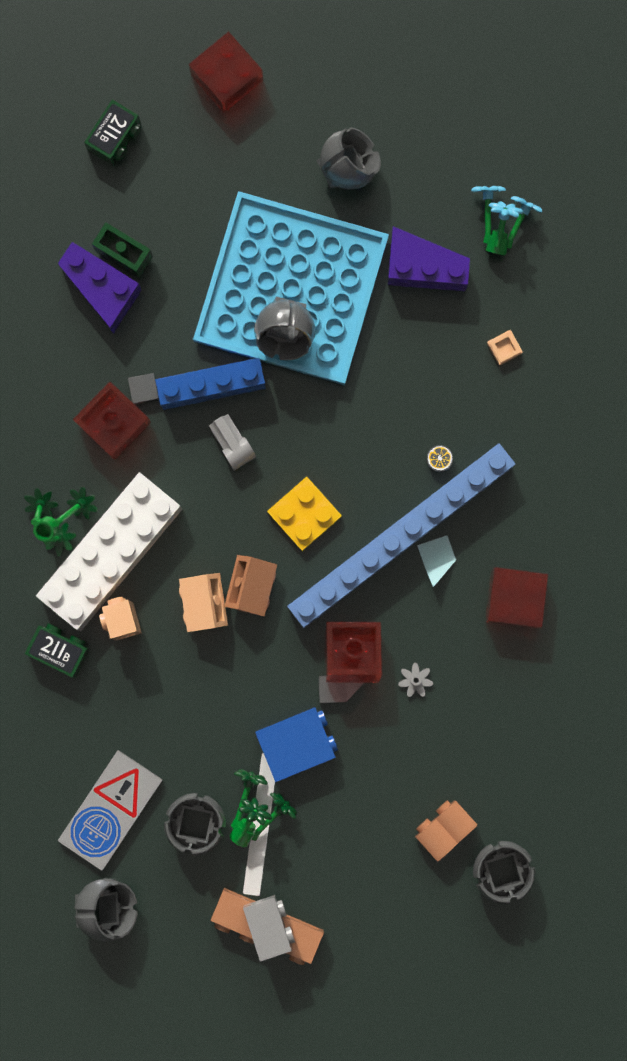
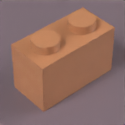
(251, 585)

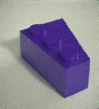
(425, 264)
(100, 284)

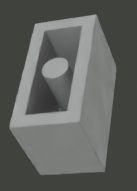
(268, 927)

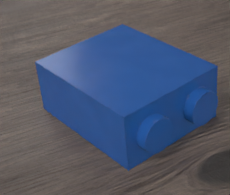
(296, 744)

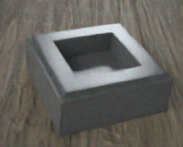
(143, 388)

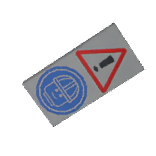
(110, 810)

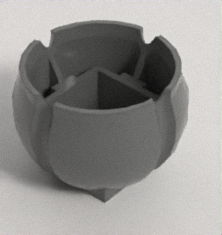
(349, 159)
(284, 329)
(190, 843)
(512, 890)
(115, 910)

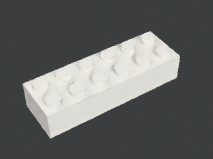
(109, 552)

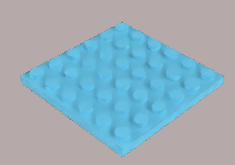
(296, 257)

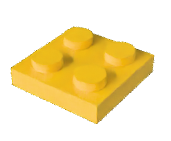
(304, 514)

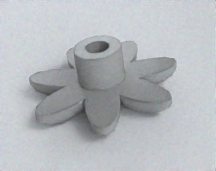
(410, 680)

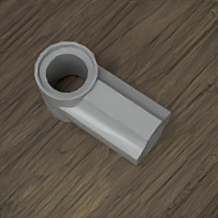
(234, 446)

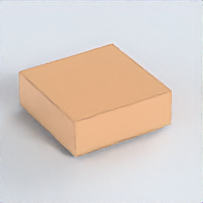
(504, 347)

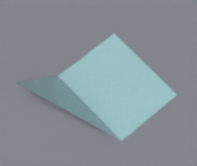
(437, 557)

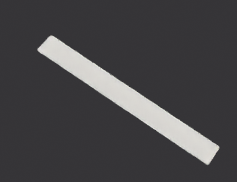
(258, 848)

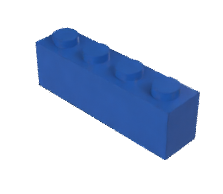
(210, 384)

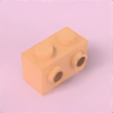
(203, 602)
(120, 619)

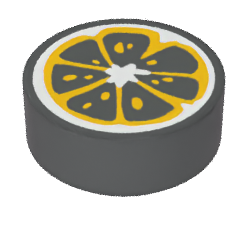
(439, 458)

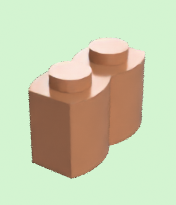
(445, 830)

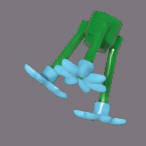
(498, 241)

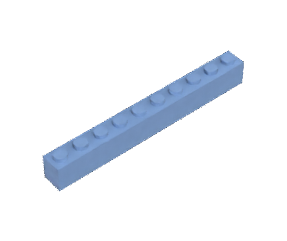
(401, 536)

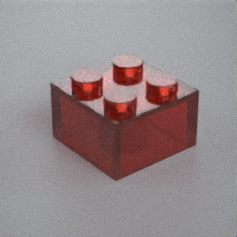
(226, 72)
(112, 420)
(516, 598)
(353, 652)

